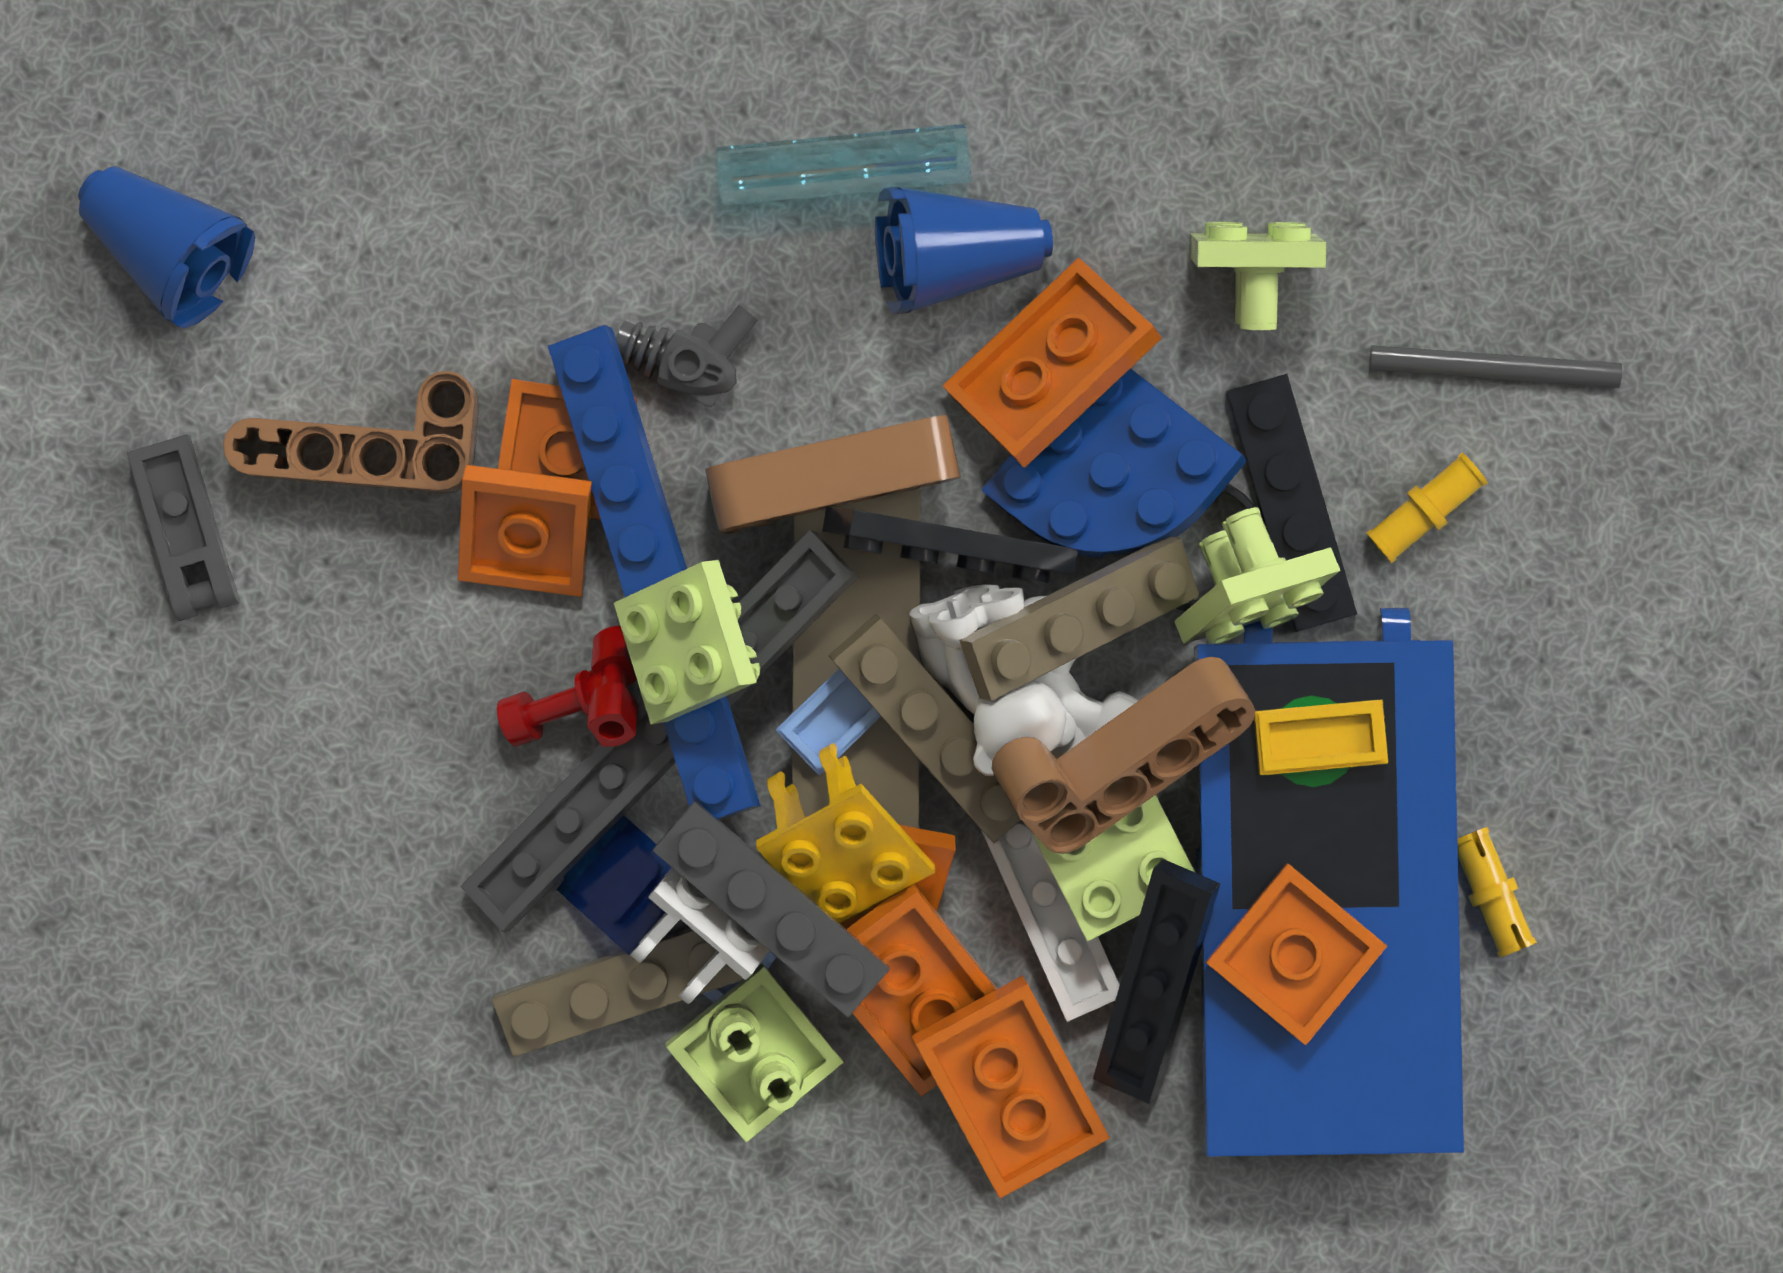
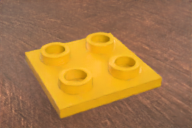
(844, 852)

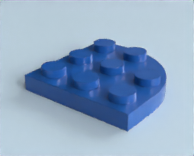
(1119, 474)

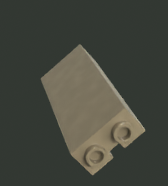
(884, 588)

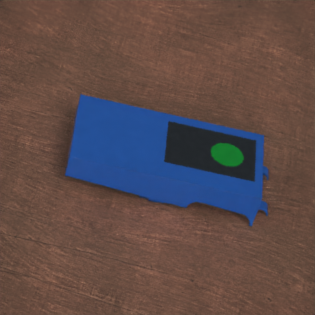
(1385, 851)

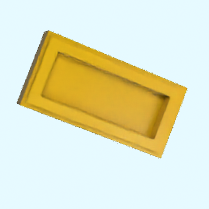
(1320, 737)

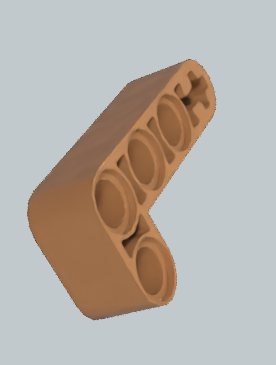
(353, 442)
(832, 473)
(1126, 759)

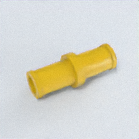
(1427, 507)
(1493, 893)

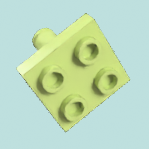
(1257, 263)
(1251, 582)
(686, 641)
(1112, 872)
(754, 1053)

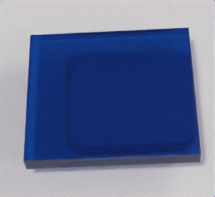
(615, 883)

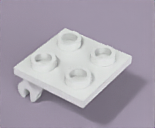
(731, 941)

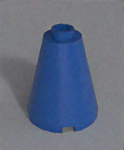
(166, 241)
(953, 245)

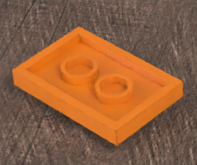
(1052, 362)
(925, 983)
(1010, 1086)

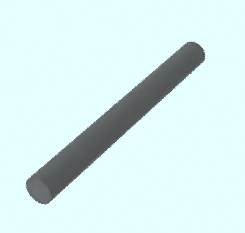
(1495, 366)

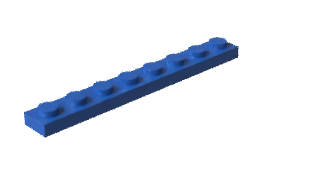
(645, 547)

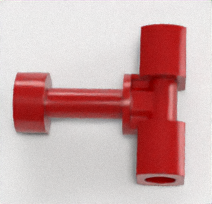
(597, 692)

